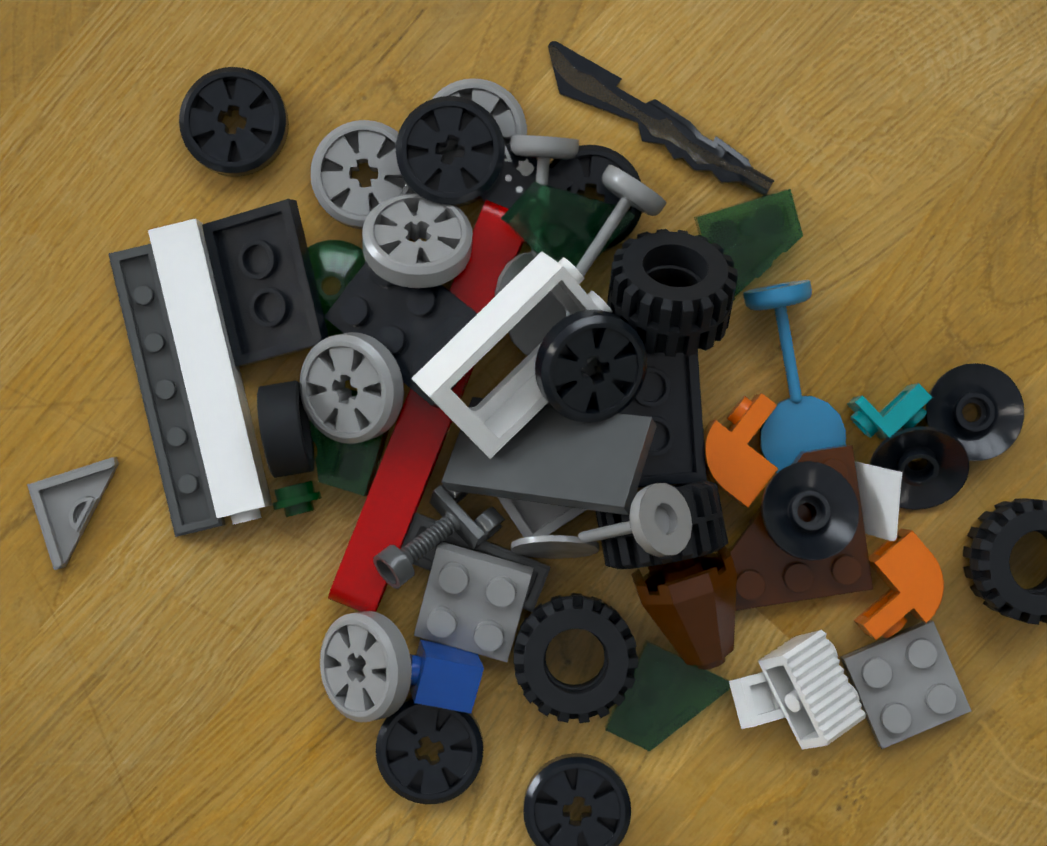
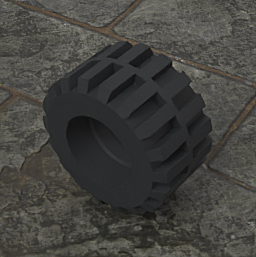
(673, 290)
(707, 531)
(991, 558)
(583, 699)

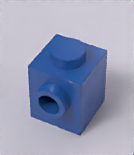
(445, 676)

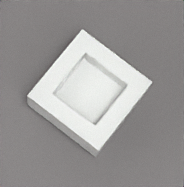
(755, 701)

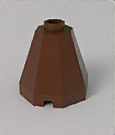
(693, 605)

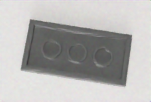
(559, 462)

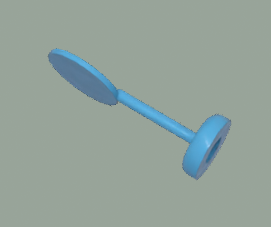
(799, 421)

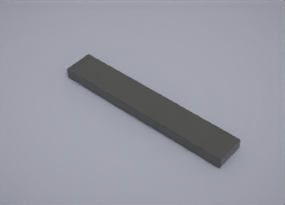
(163, 391)

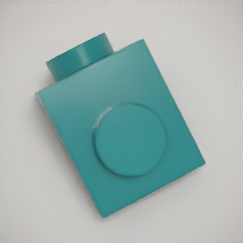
(899, 413)

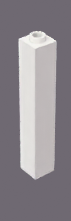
(210, 373)

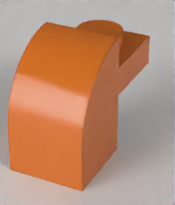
(729, 459)
(913, 582)

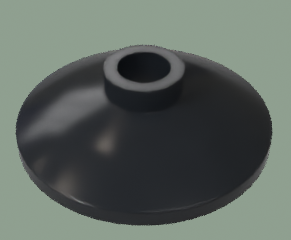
(997, 405)
(932, 478)
(831, 505)

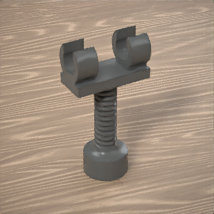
(396, 563)

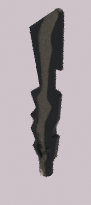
(657, 123)

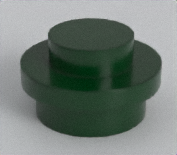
(296, 498)

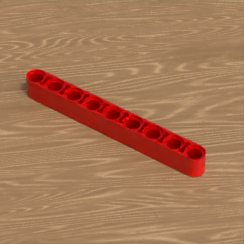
(418, 434)

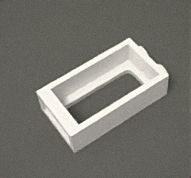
(517, 395)

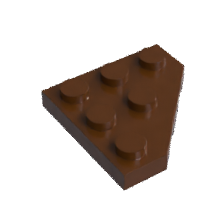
(774, 577)

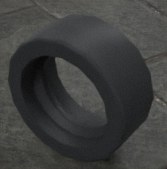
(285, 429)

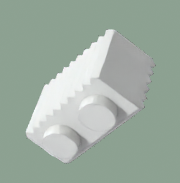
(812, 689)

